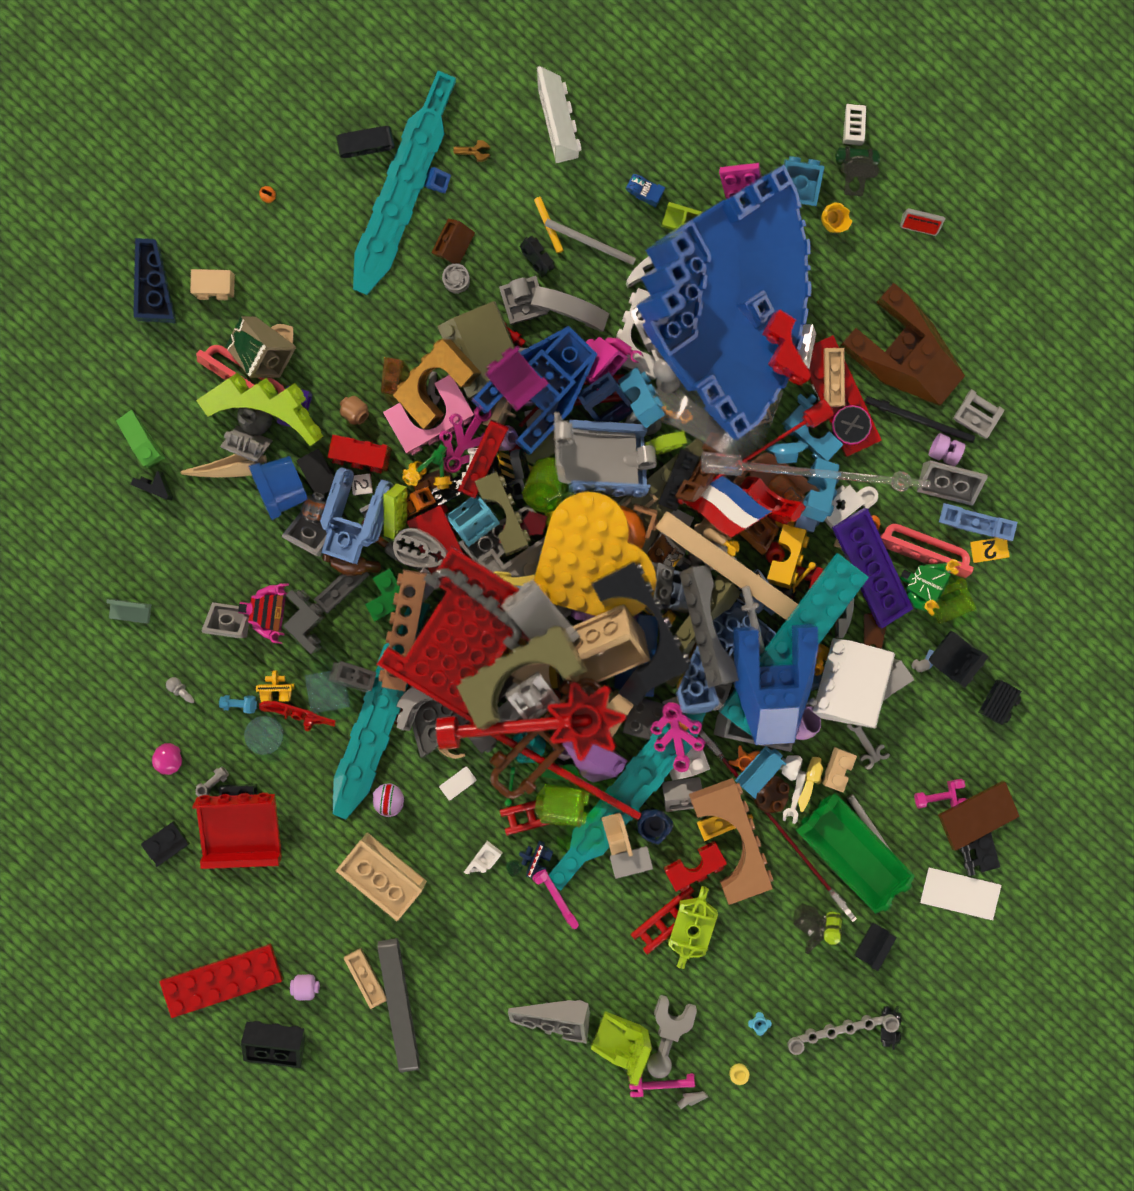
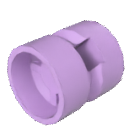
(941, 446)

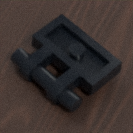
(985, 855)

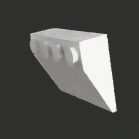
(557, 115)
(853, 683)

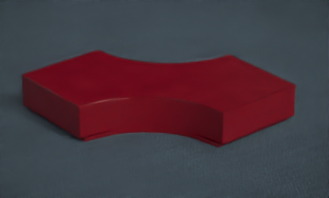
(533, 523)

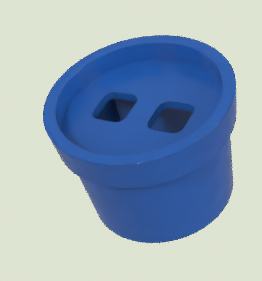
(278, 485)

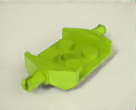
(693, 913)

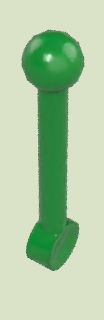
(508, 802)

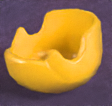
(836, 218)

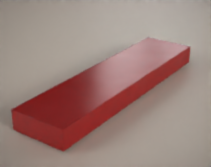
(483, 457)

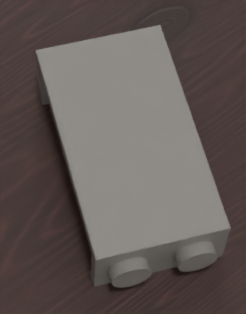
(535, 612)

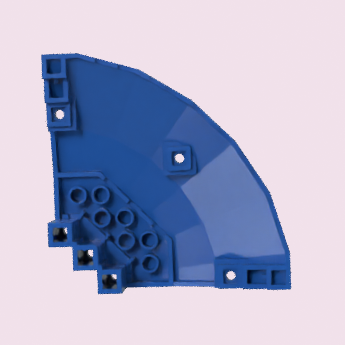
(709, 294)

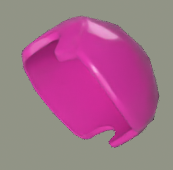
(167, 759)

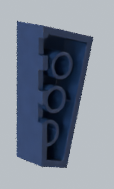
(151, 287)

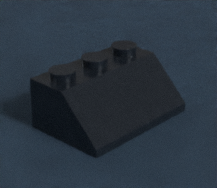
(273, 1044)

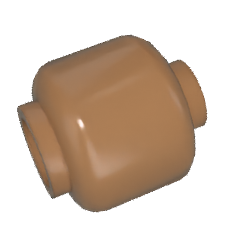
(354, 410)

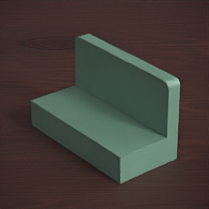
(129, 611)

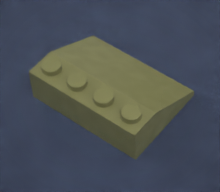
(481, 338)

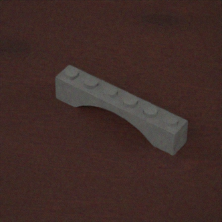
(717, 664)

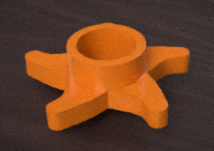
(744, 758)

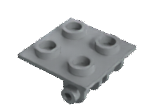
(245, 444)

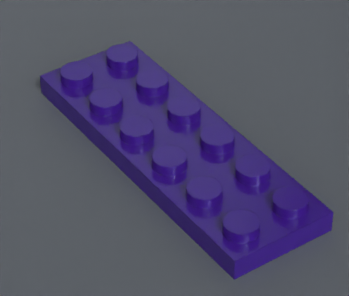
(867, 552)

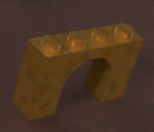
(413, 392)

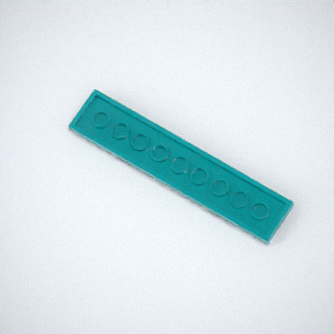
(819, 607)

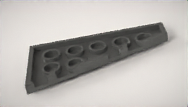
(426, 718)

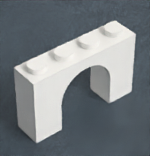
(647, 362)

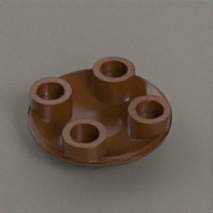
(773, 795)

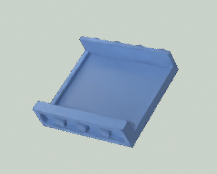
(616, 489)

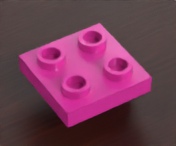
(738, 177)

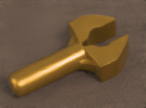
(474, 150)

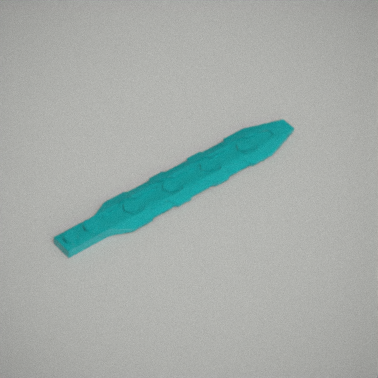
(402, 186)
(369, 737)
(633, 787)

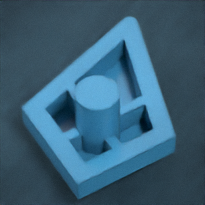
(806, 403)

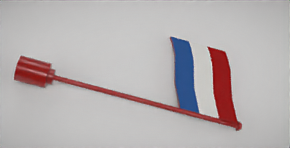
(729, 505)

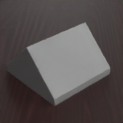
(306, 535)
(226, 621)

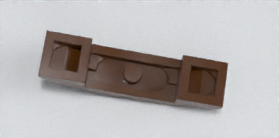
(698, 482)

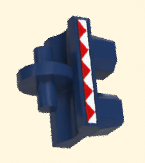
(540, 852)

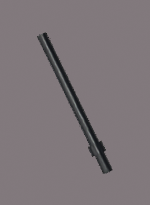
(884, 406)

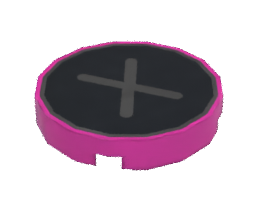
(851, 425)

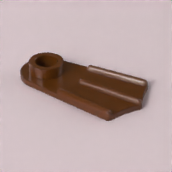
(872, 633)

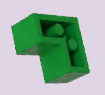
(388, 587)

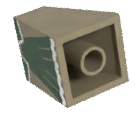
(259, 348)

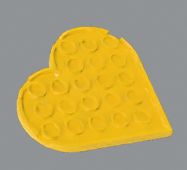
(584, 544)

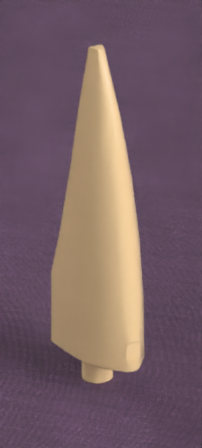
(227, 467)

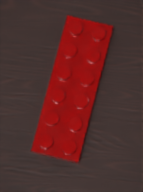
(852, 393)
(221, 980)

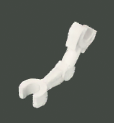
(800, 781)

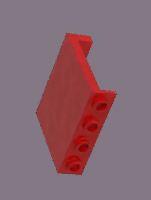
(238, 830)

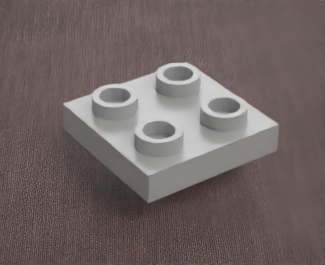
(517, 300)
(532, 697)

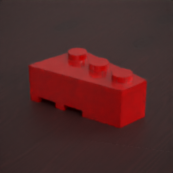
(359, 453)

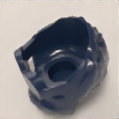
(654, 824)

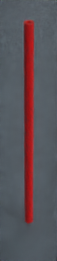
(570, 777)

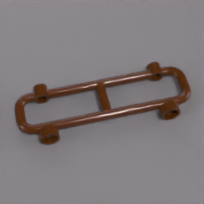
(501, 761)

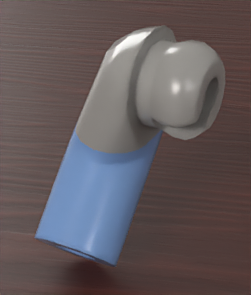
(922, 665)

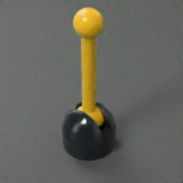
(791, 593)

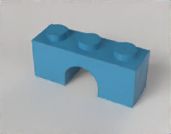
(642, 394)
(822, 447)
(820, 503)

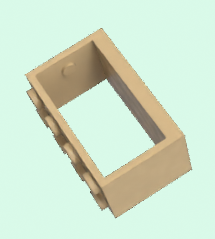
(610, 644)
(382, 876)

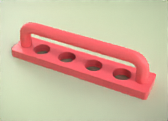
(206, 359)
(922, 554)

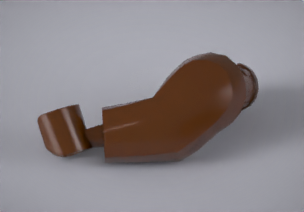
(352, 569)

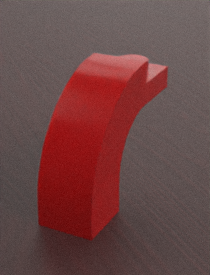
(782, 509)

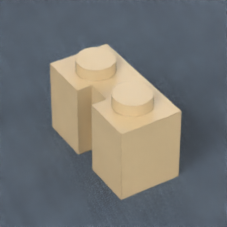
(212, 283)
(835, 772)

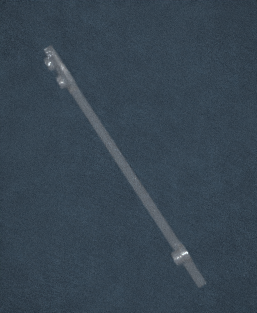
(733, 465)

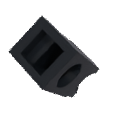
(238, 789)

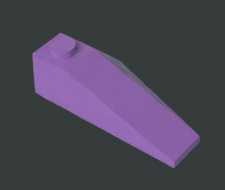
(598, 764)

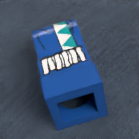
(645, 190)

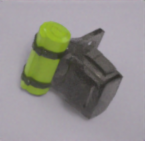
(818, 926)

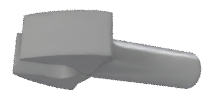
(431, 388)

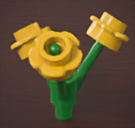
(418, 469)

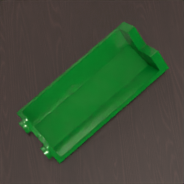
(855, 853)

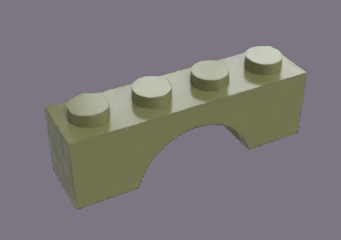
(492, 490)

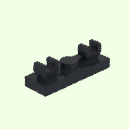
(681, 471)

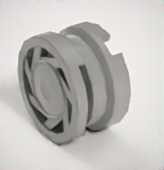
(456, 278)

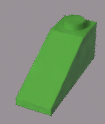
(140, 440)

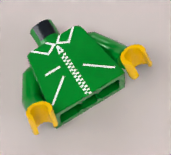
(928, 584)

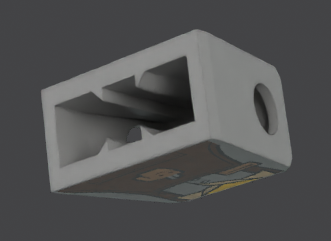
(667, 552)

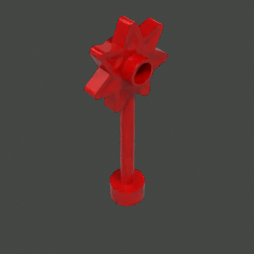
(581, 720)

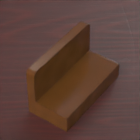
(453, 241)

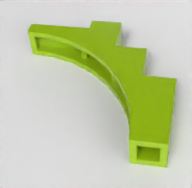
(262, 396)

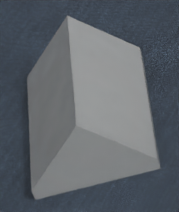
(952, 482)

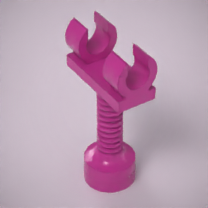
(921, 799)

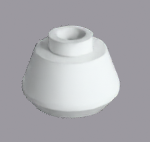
(792, 767)

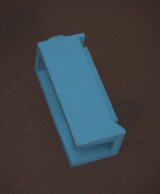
(760, 771)

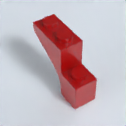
(786, 357)

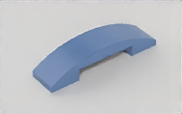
(977, 522)

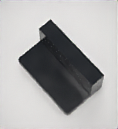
(875, 946)

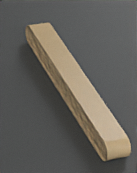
(726, 565)

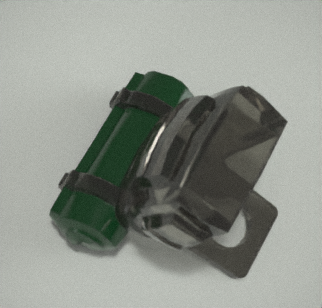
(859, 164)

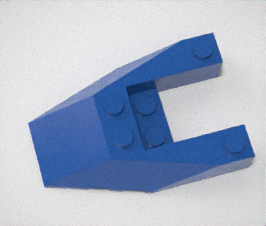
(564, 363)
(774, 694)

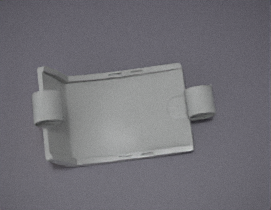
(599, 455)

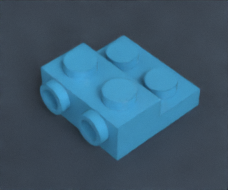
(806, 178)

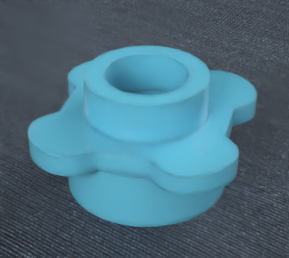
(759, 1029)

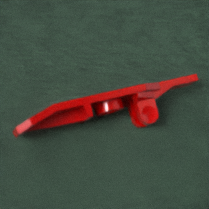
(296, 713)

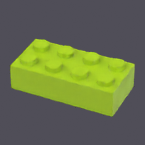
(667, 442)
(395, 510)

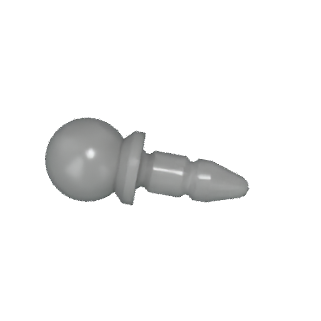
(174, 685)

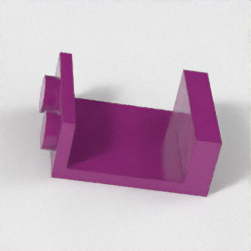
(515, 378)

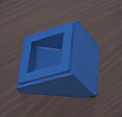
(437, 180)

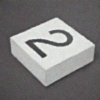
(362, 484)

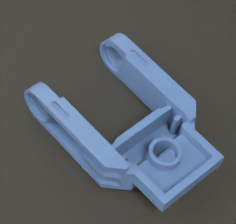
(346, 537)

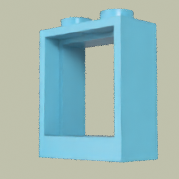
(464, 520)

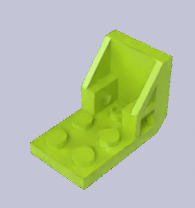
(623, 1044)

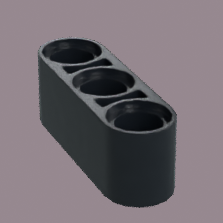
(365, 142)

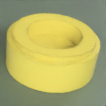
(739, 1074)

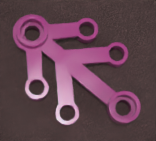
(464, 441)
(677, 734)

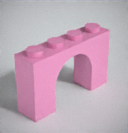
(414, 438)

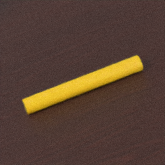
(552, 233)

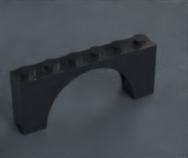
(668, 659)

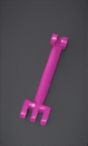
(542, 876)
(689, 1082)

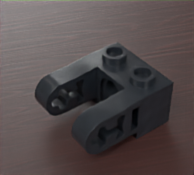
(521, 472)

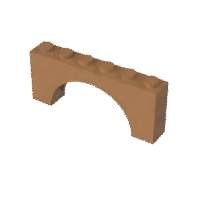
(750, 874)

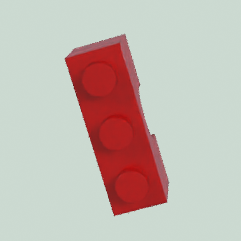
(711, 861)

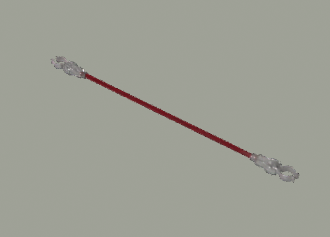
(840, 902)

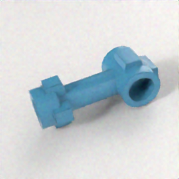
(249, 703)

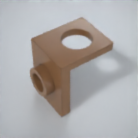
(653, 521)

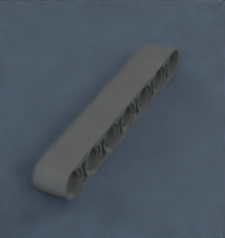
(398, 1005)

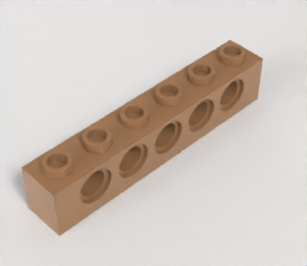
(417, 581)

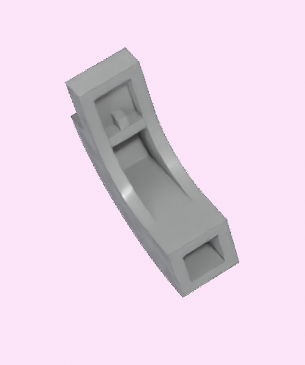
(410, 703)

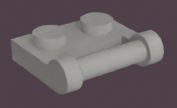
(975, 419)

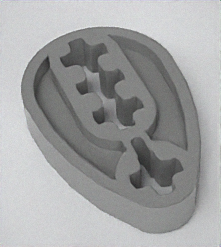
(413, 557)

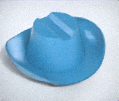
(786, 452)

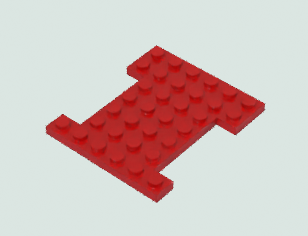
(457, 636)

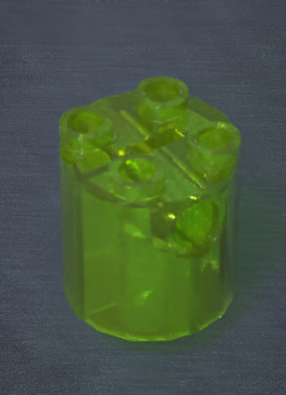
(543, 489)
(561, 805)

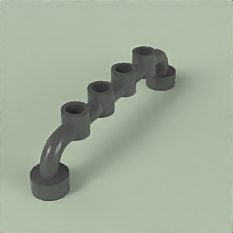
(476, 593)

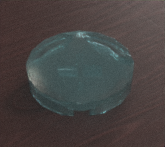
(263, 735)

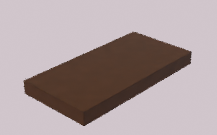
(978, 815)

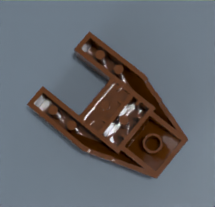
(915, 360)

